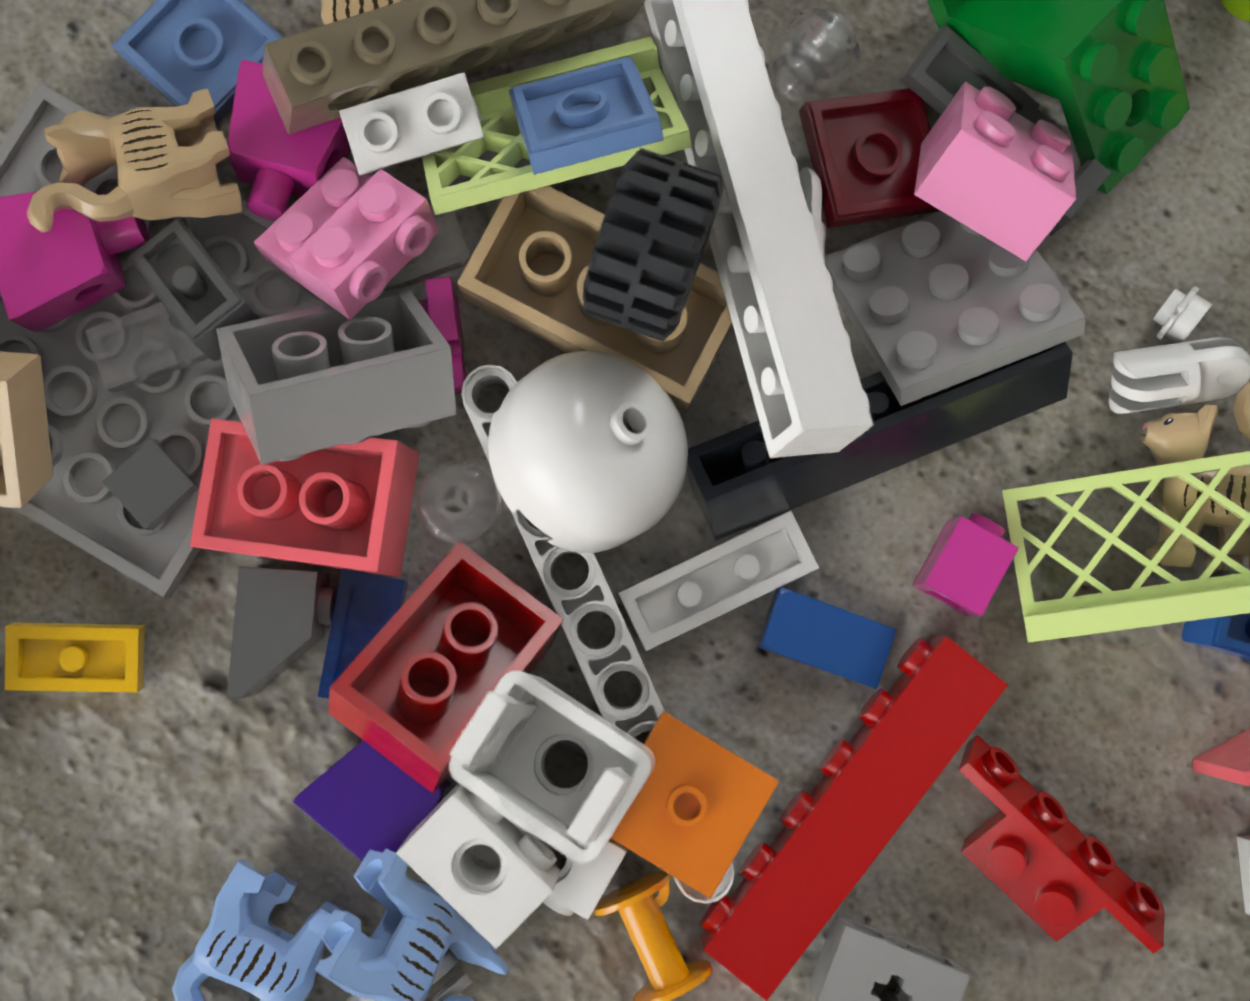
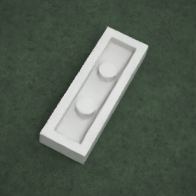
(718, 580)

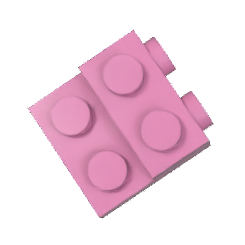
(349, 236)

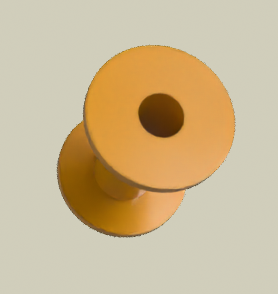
(653, 938)

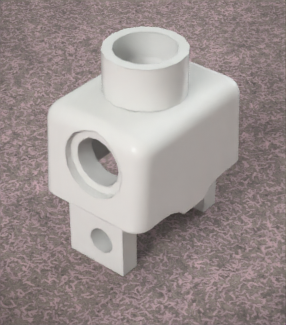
(504, 765)

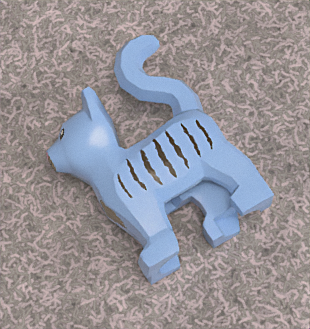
(407, 943)
(248, 948)

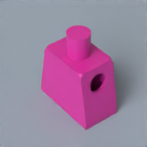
(268, 156)
(63, 269)

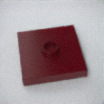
(867, 154)

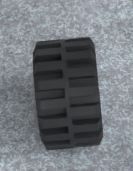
(651, 244)

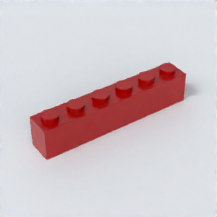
(849, 813)

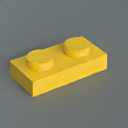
(74, 657)

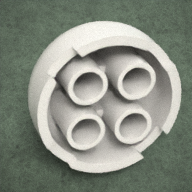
(588, 450)

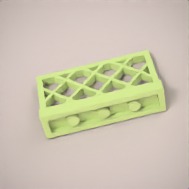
(503, 135)
(1137, 605)

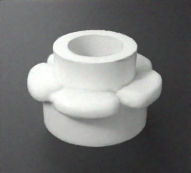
(1181, 314)

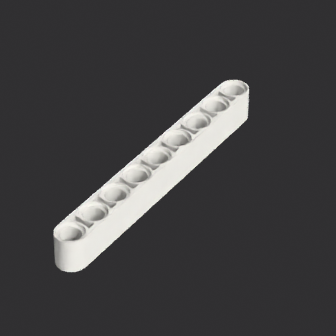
(576, 603)

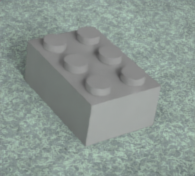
(333, 380)

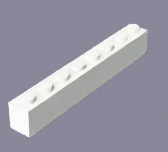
(762, 230)

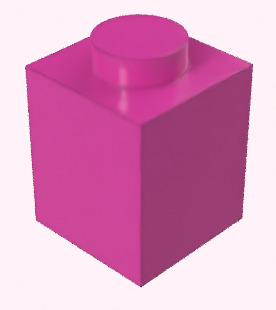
(966, 564)

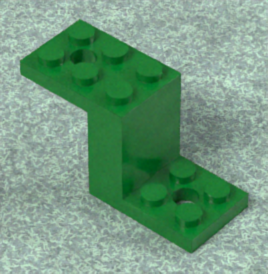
(1101, 58)

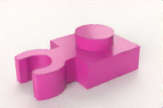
(444, 311)

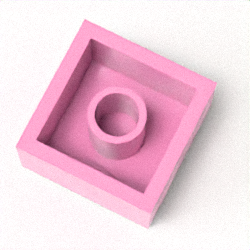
(997, 170)

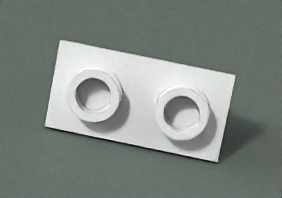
(412, 123)

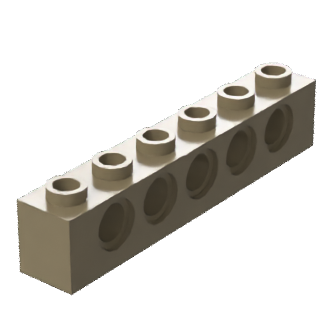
(418, 44)

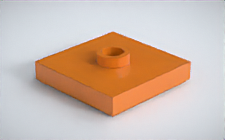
(693, 805)

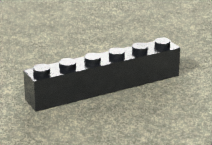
(744, 486)

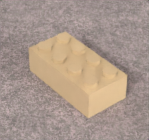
(534, 276)

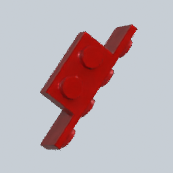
(1046, 859)

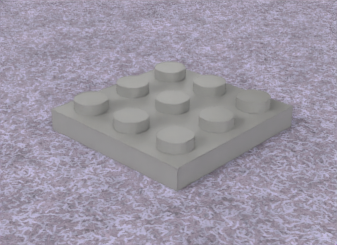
(948, 304)

